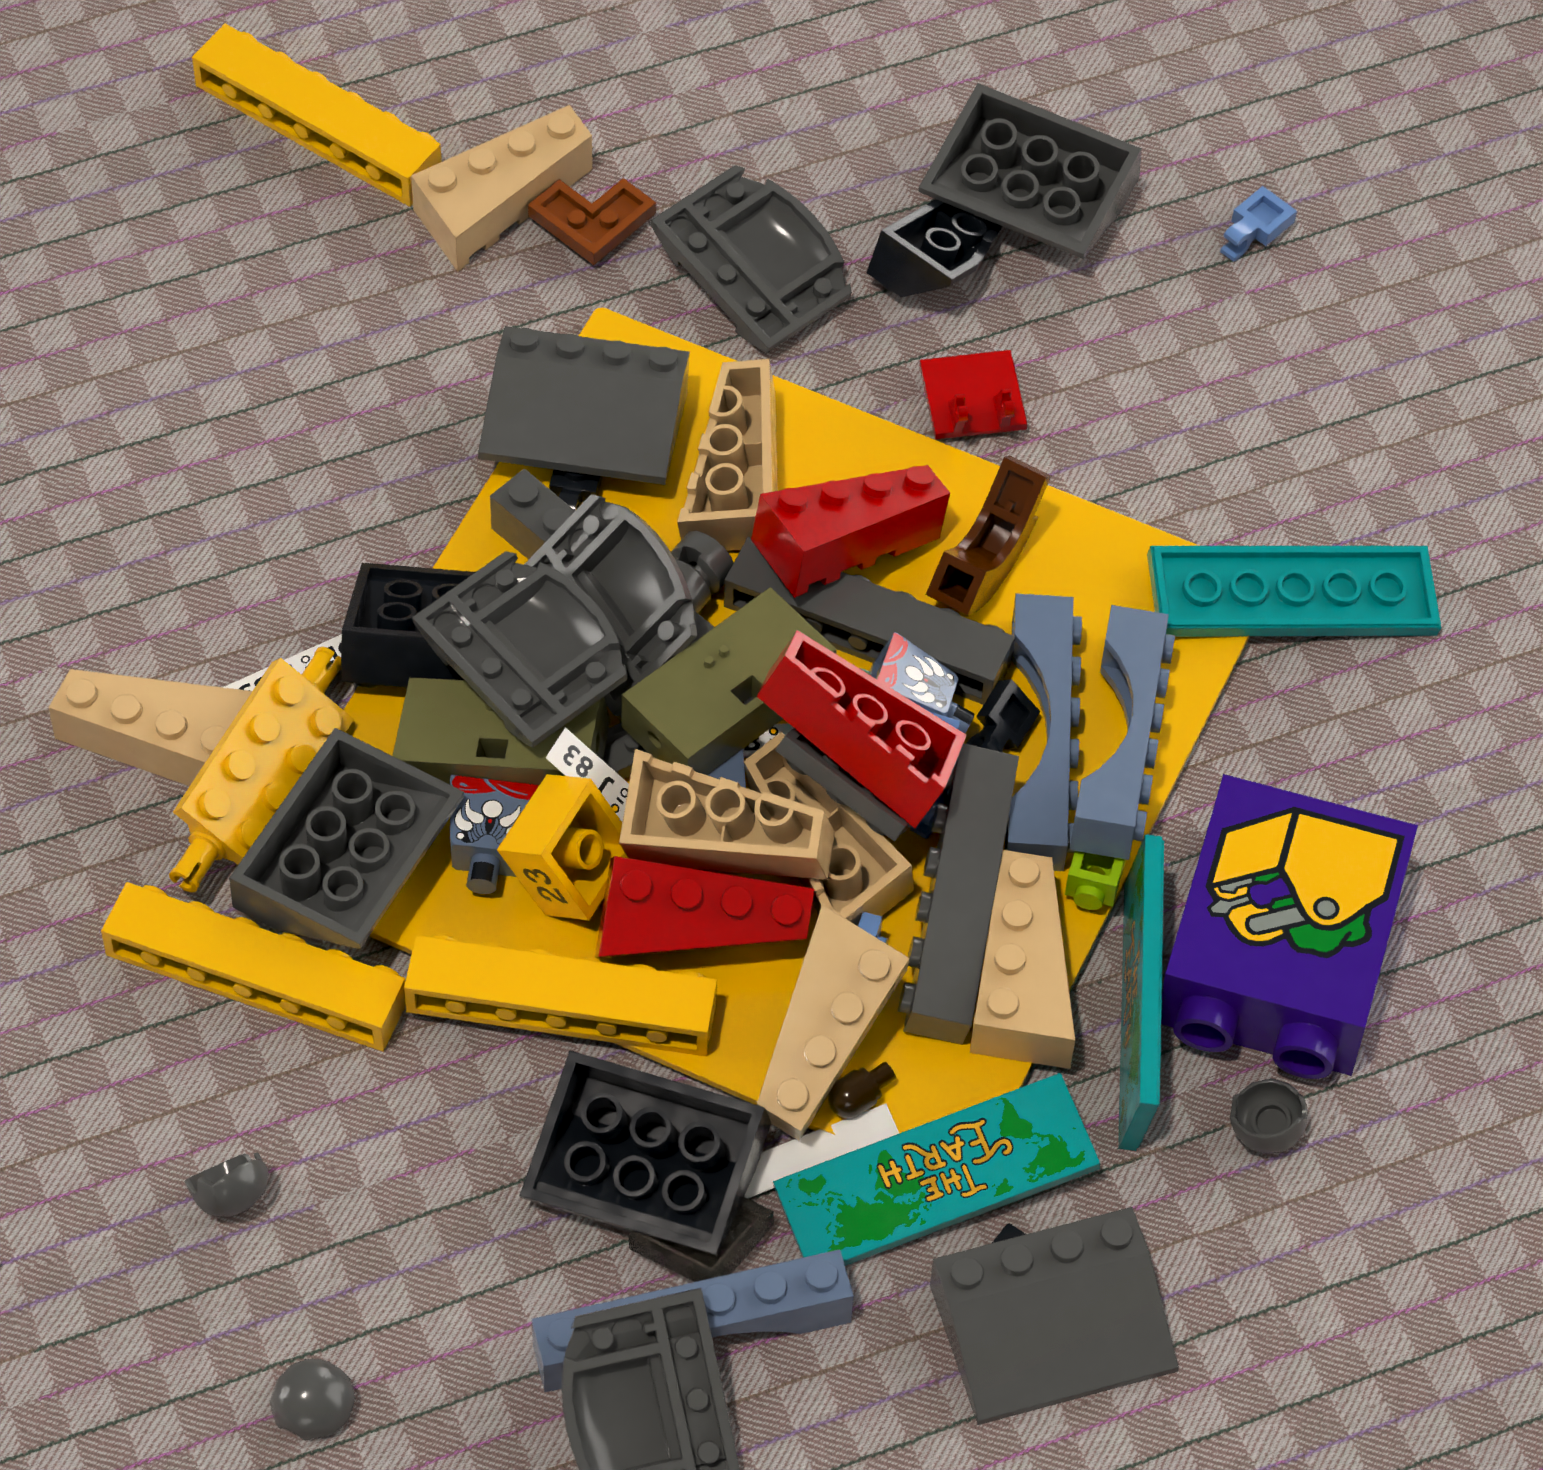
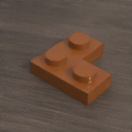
(596, 226)

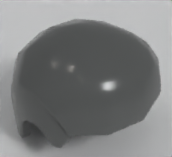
(1269, 1116)
(229, 1186)
(312, 1399)

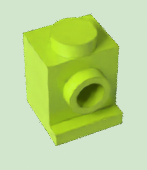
(1094, 879)

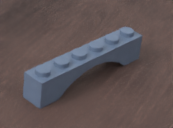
(1043, 653)
(1109, 797)
(774, 1298)

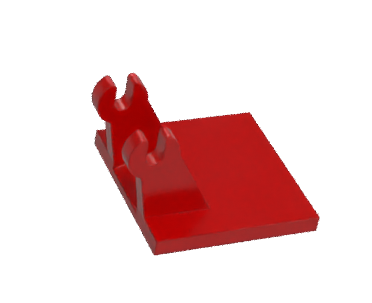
(973, 394)

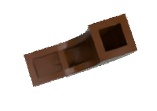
(986, 555)

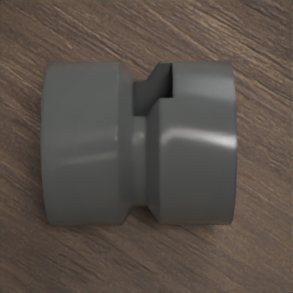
(703, 565)

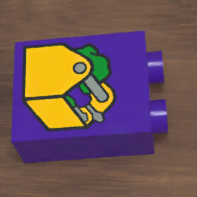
(1285, 928)

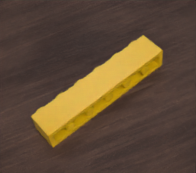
(314, 112)
(255, 965)
(561, 994)

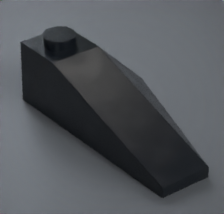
(930, 249)

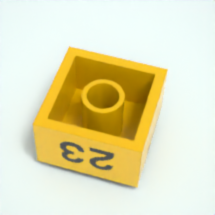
(564, 846)

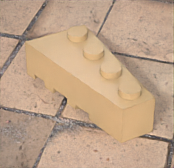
(490, 186)
(734, 456)
(144, 720)
(719, 825)
(864, 866)
(1024, 980)
(832, 1008)

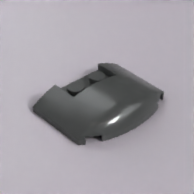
(755, 255)
(630, 579)
(525, 644)
(646, 1389)

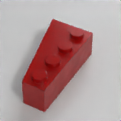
(847, 523)
(864, 726)
(683, 908)

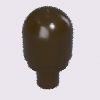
(859, 1090)

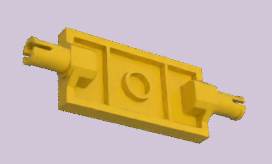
(257, 763)

